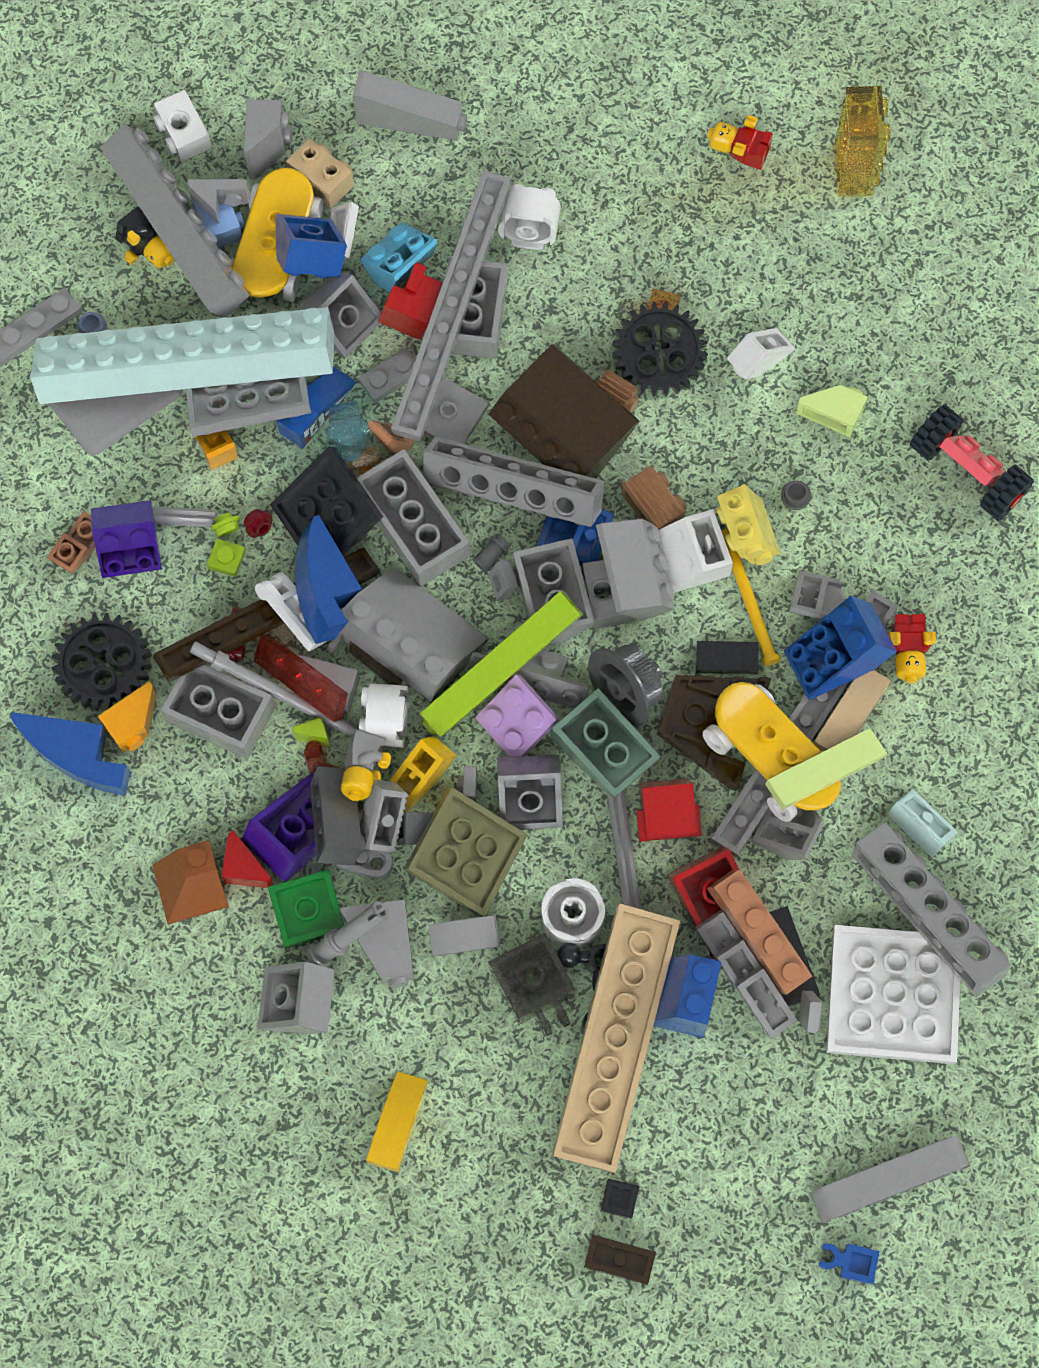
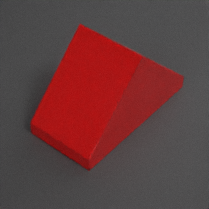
(241, 866)

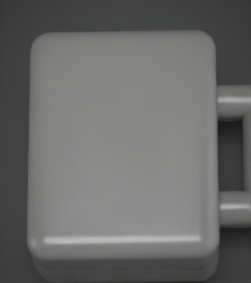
(106, 420)

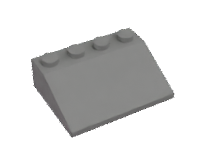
(411, 633)

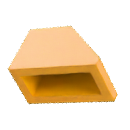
(131, 718)

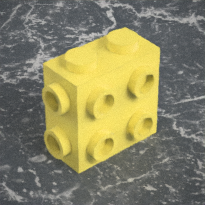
(747, 525)

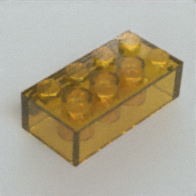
(861, 141)

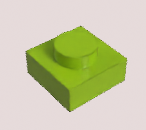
(226, 557)

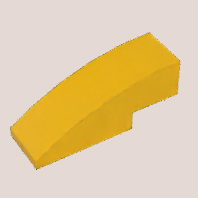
(397, 1122)

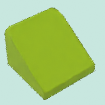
(311, 731)

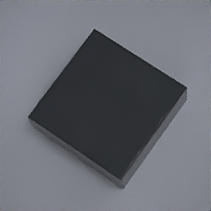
(619, 1198)

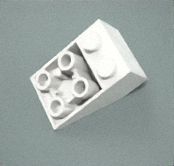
(695, 551)

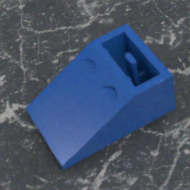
(840, 648)

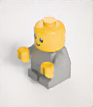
(359, 762)

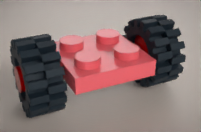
(1006, 487)

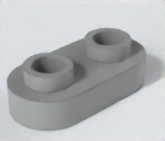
(363, 864)

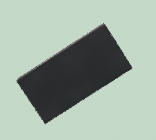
(727, 657)

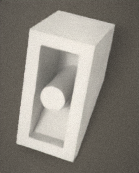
(759, 353)

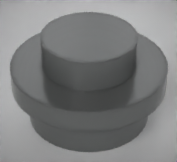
(795, 495)

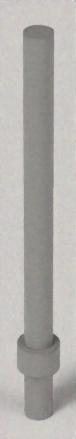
(221, 661)

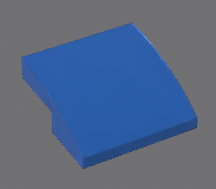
(584, 537)

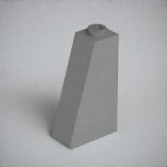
(406, 108)

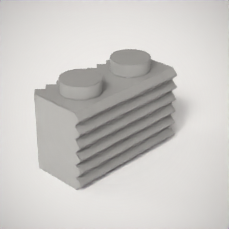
(383, 816)

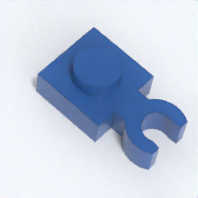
(855, 1263)

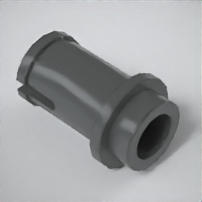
(491, 552)

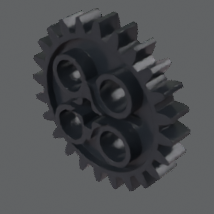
(685, 347)
(119, 640)

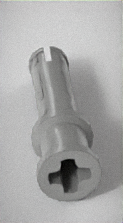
(337, 941)

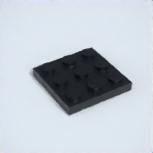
(335, 495)

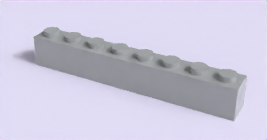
(175, 221)

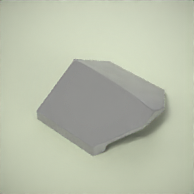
(816, 595)
(789, 839)

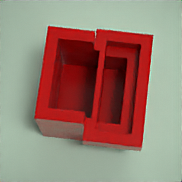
(412, 307)
(667, 810)

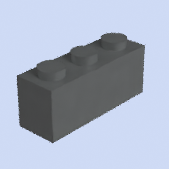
(335, 819)

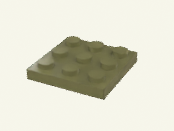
(465, 852)

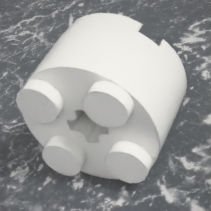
(530, 217)
(385, 712)
(565, 897)

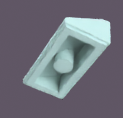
(922, 822)

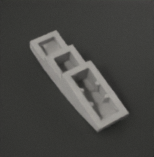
(746, 974)

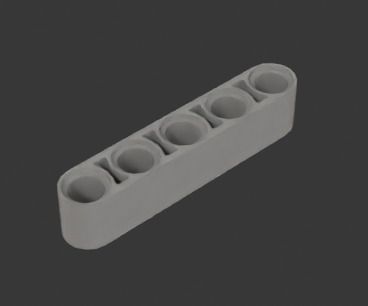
(890, 1179)

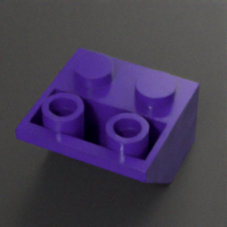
(126, 539)

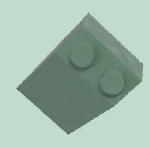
(604, 744)

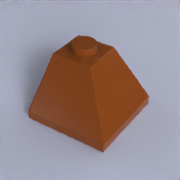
(190, 882)

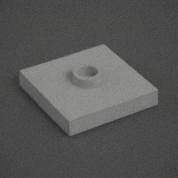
(455, 413)

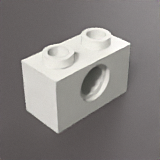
(176, 112)

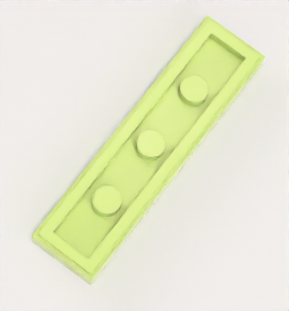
(826, 769)

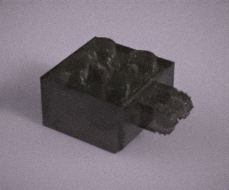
(529, 1000)

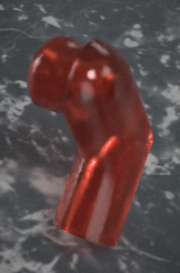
(315, 756)

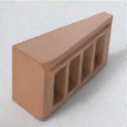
(390, 441)

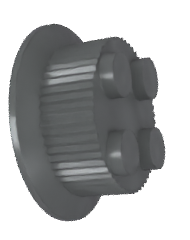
(627, 680)

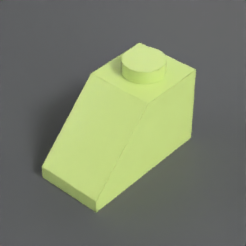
(834, 408)

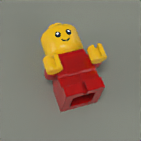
(743, 144)
(911, 643)

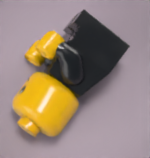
(143, 240)

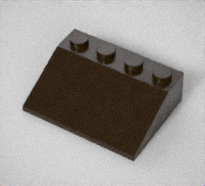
(564, 415)

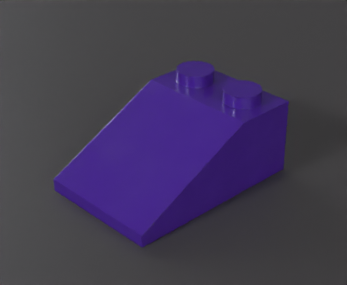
(284, 832)

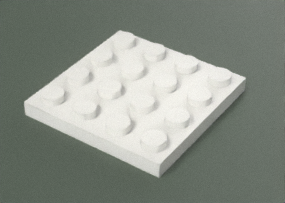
(891, 997)

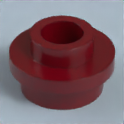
(257, 523)

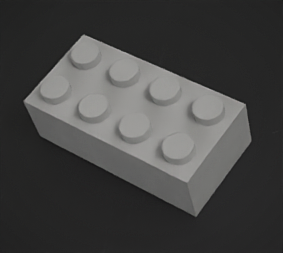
(414, 518)

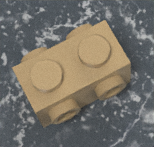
(327, 175)

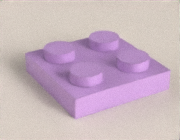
(517, 718)

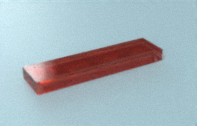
(300, 677)

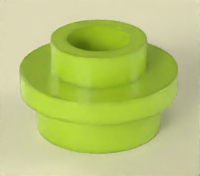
(225, 524)

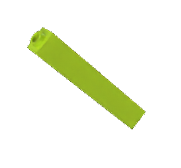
(500, 664)

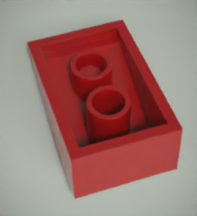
(692, 882)

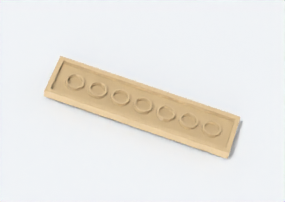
(616, 1038)

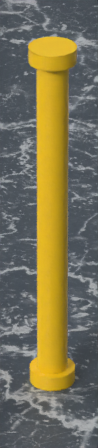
(770, 657)

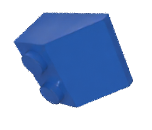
(309, 246)

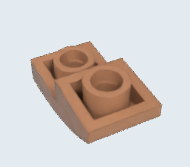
(74, 547)

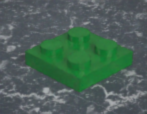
(305, 908)

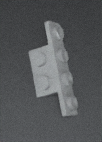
(546, 677)

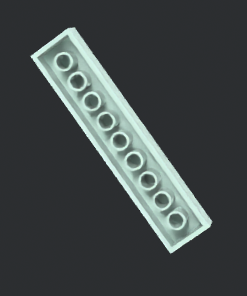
(183, 355)

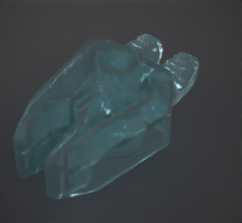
(347, 430)

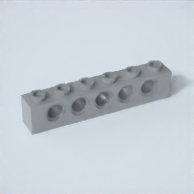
(513, 481)
(976, 974)

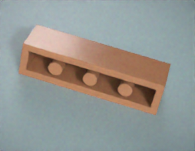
(759, 931)

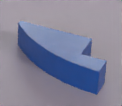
(322, 582)
(74, 750)

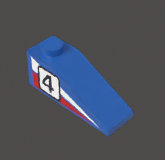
(322, 394)

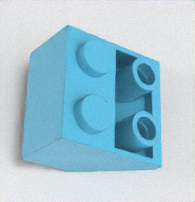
(396, 254)

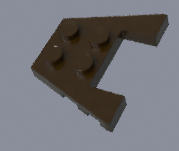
(691, 711)

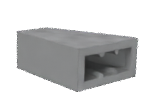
(387, 943)

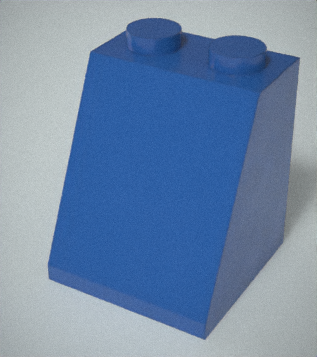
(688, 995)

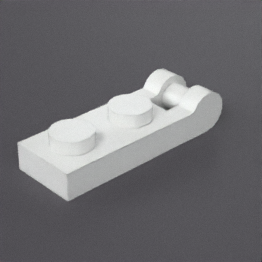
(286, 606)

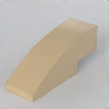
(853, 710)

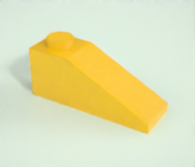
(423, 769)

